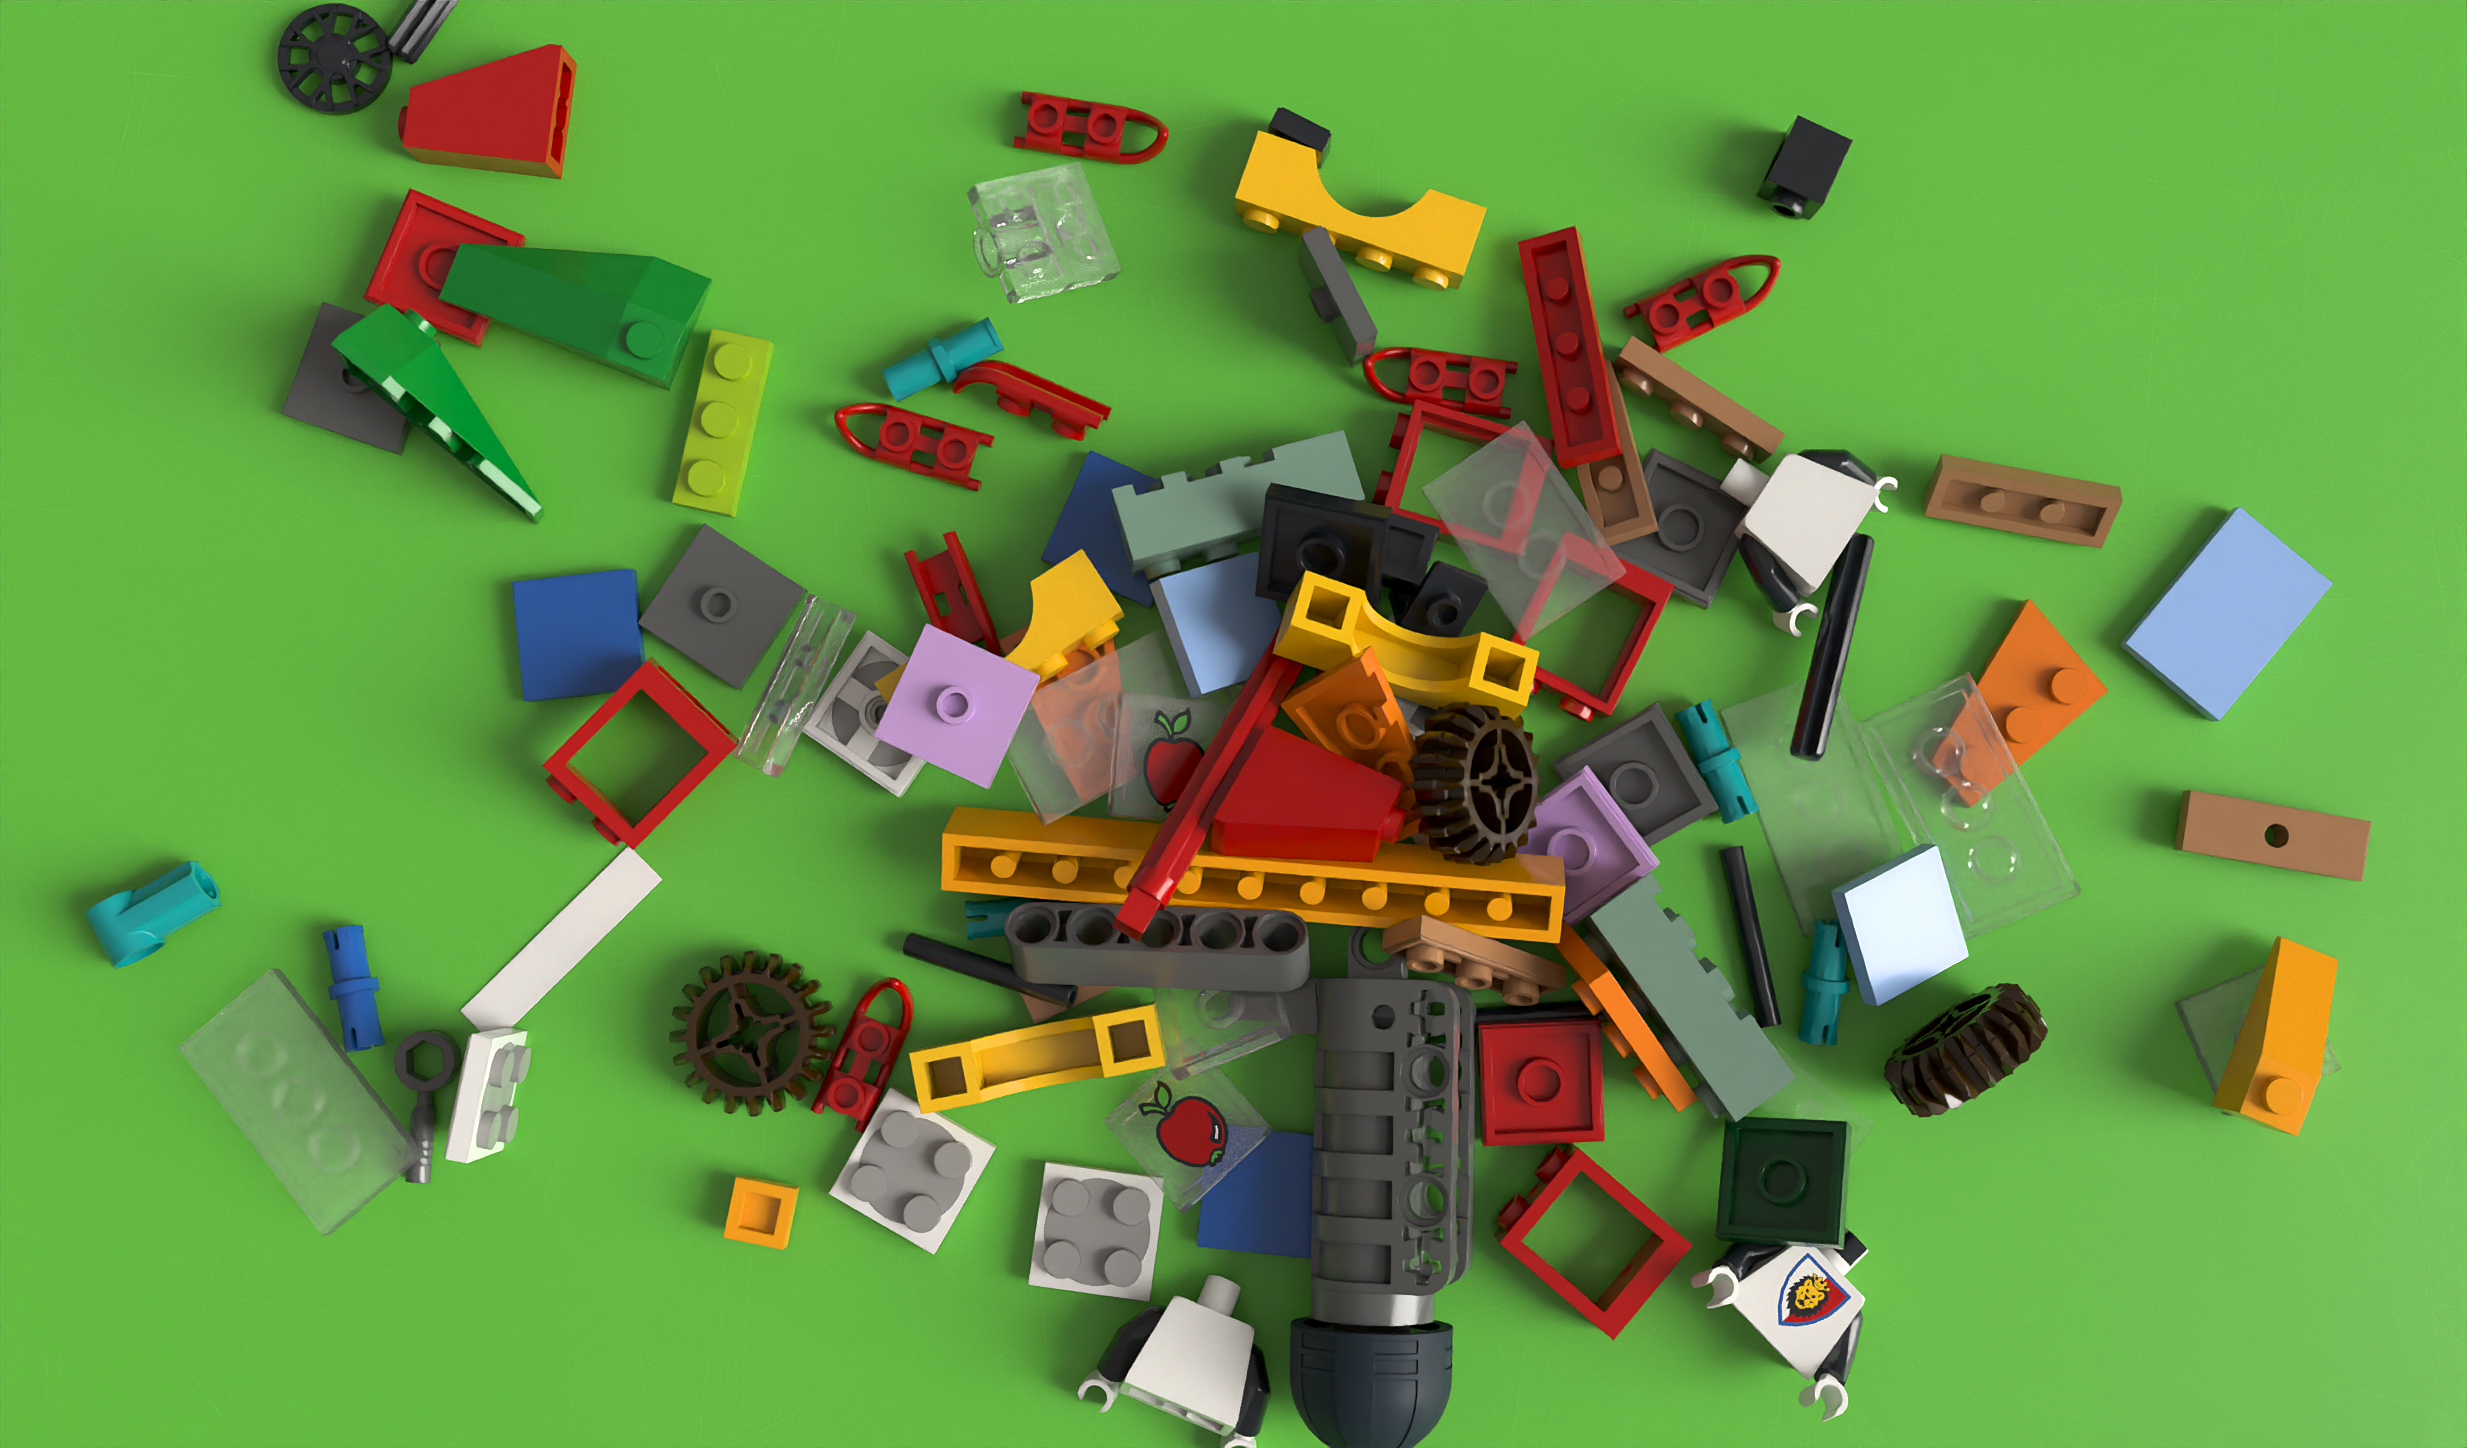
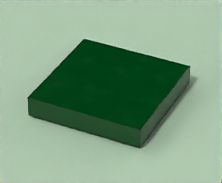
(1784, 1182)

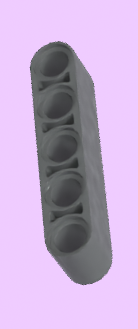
(1176, 951)

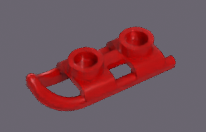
(1102, 129)
(1716, 295)
(1429, 376)
(1024, 390)
(901, 437)
(946, 574)
(871, 1041)

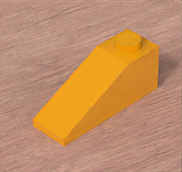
(2281, 1040)

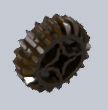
(1475, 783)
(1965, 1050)
(762, 1060)

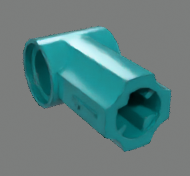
(138, 920)

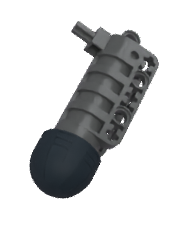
(1370, 1354)

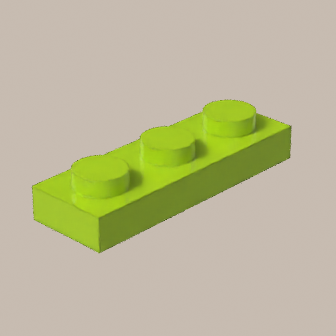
(723, 423)

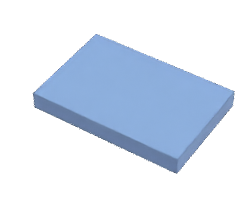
(2225, 614)

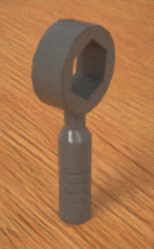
(423, 1115)

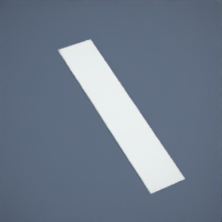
(562, 943)

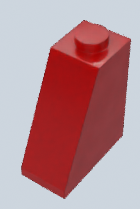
(495, 115)
(1306, 805)

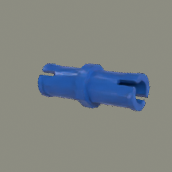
(353, 988)

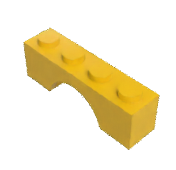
(1426, 240)
(1068, 610)
(1335, 621)
(1038, 1057)

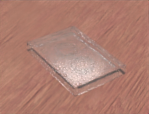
(1523, 531)

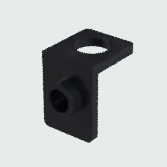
(1441, 601)

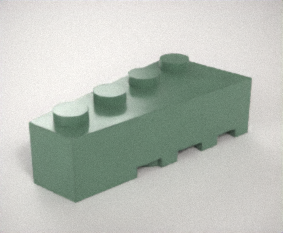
(1216, 513)
(1686, 1001)

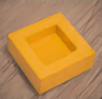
(761, 1212)

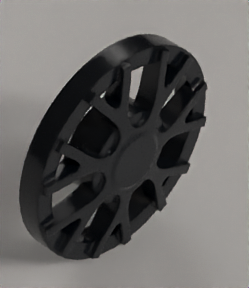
(334, 59)

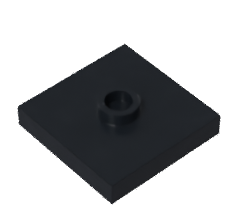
(1324, 536)

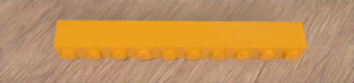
(1098, 856)

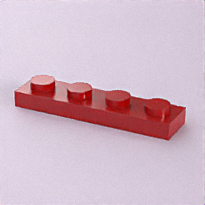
(1569, 348)

